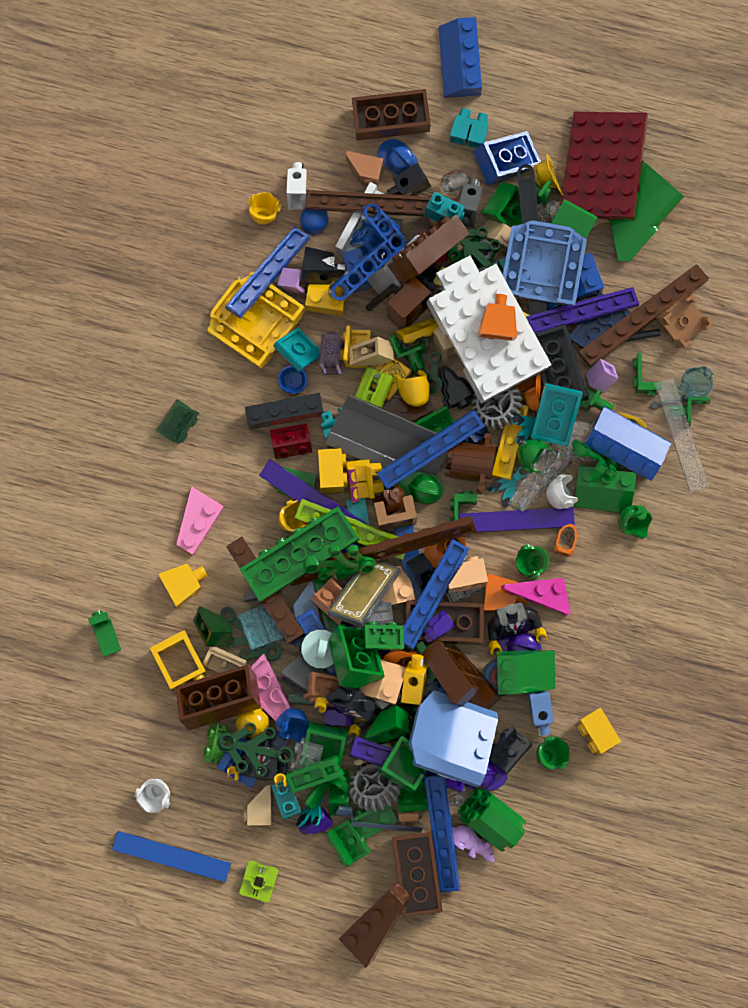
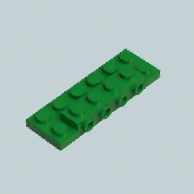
(284, 562)

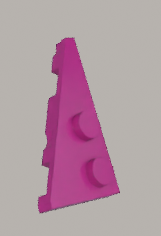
(548, 593)

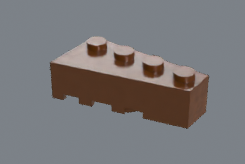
(372, 928)

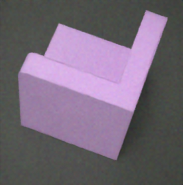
(290, 280)
(601, 375)

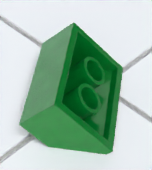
(603, 492)
(352, 663)

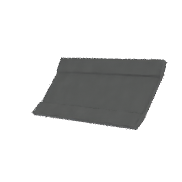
(378, 435)

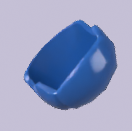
(314, 221)
(291, 380)

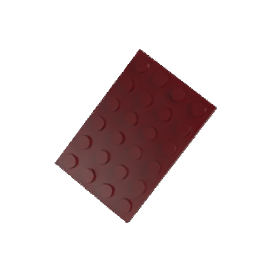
(605, 163)

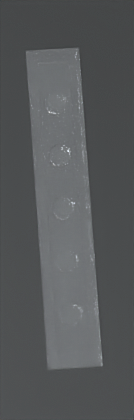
(681, 435)

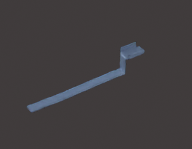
(348, 811)

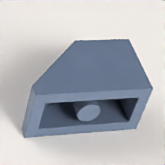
(304, 602)

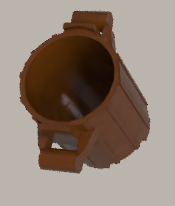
(472, 462)

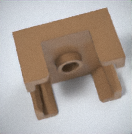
(683, 320)
(396, 519)

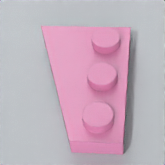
(197, 520)
(270, 691)

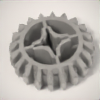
(511, 397)
(375, 793)

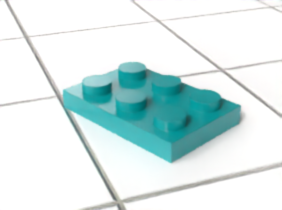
(556, 414)

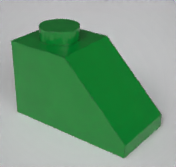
(389, 725)

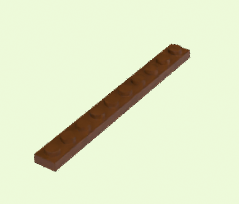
(407, 543)

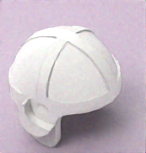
(559, 494)
(153, 795)

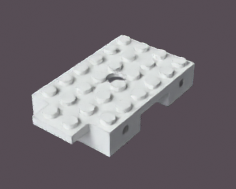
(489, 363)

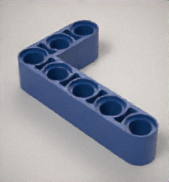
(371, 256)

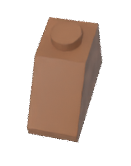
(365, 167)

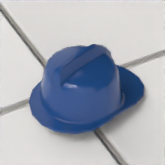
(396, 156)

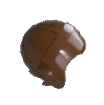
(392, 499)

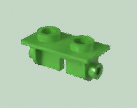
(211, 750)

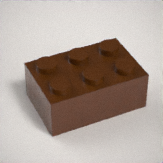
(408, 303)

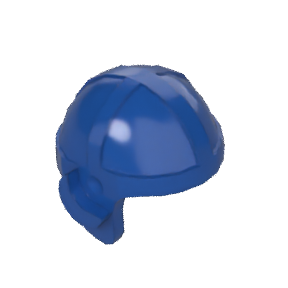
(292, 724)

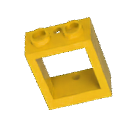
(170, 643)

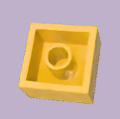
(331, 471)
(598, 732)

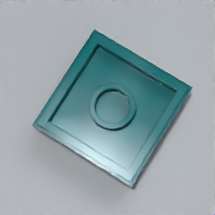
(298, 349)

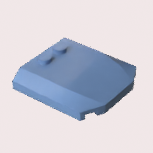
(544, 262)
(453, 738)

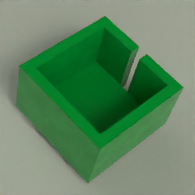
(331, 738)
(399, 766)

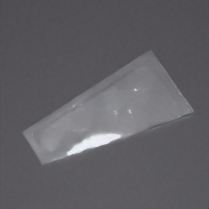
(549, 466)

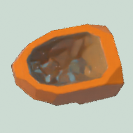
(566, 540)

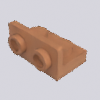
(326, 597)
(320, 686)

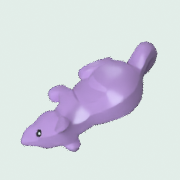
(466, 838)

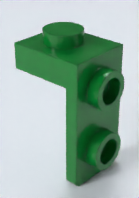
(646, 388)
(465, 498)
(104, 632)
(315, 796)

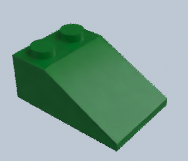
(525, 671)

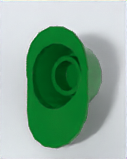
(423, 487)

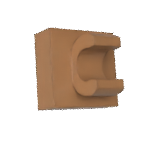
(408, 816)

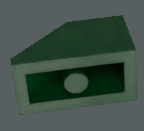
(212, 628)

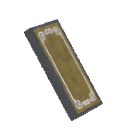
(363, 594)

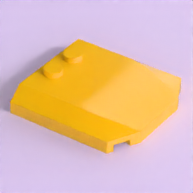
(262, 325)

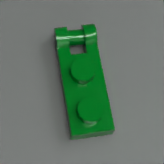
(314, 774)

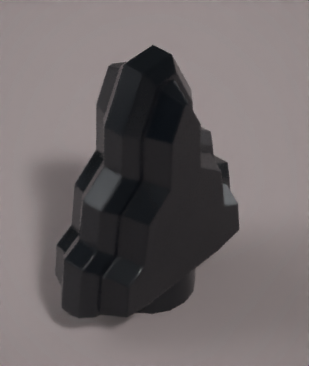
(455, 389)

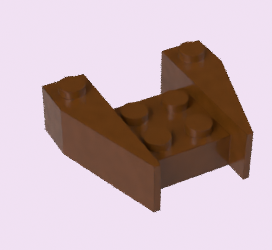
(459, 676)

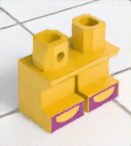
(361, 481)

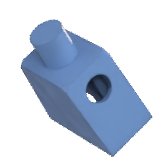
(539, 702)

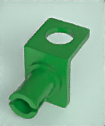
(410, 352)
(694, 400)
(595, 401)

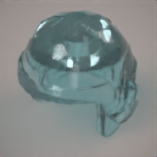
(697, 382)

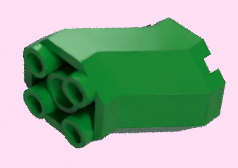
(492, 819)

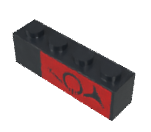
(284, 411)

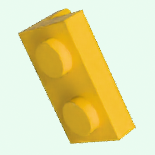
(351, 338)

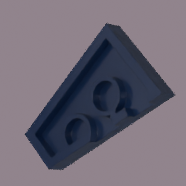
(591, 329)

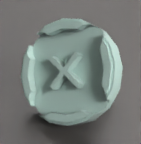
(316, 649)

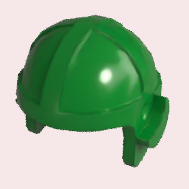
(529, 452)
(635, 521)
(532, 561)
(553, 753)

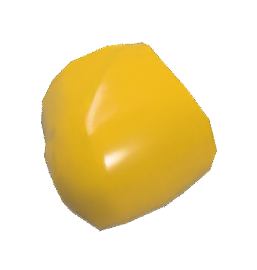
(414, 388)

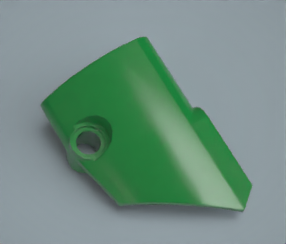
(654, 204)

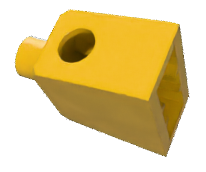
(182, 583)
(415, 681)

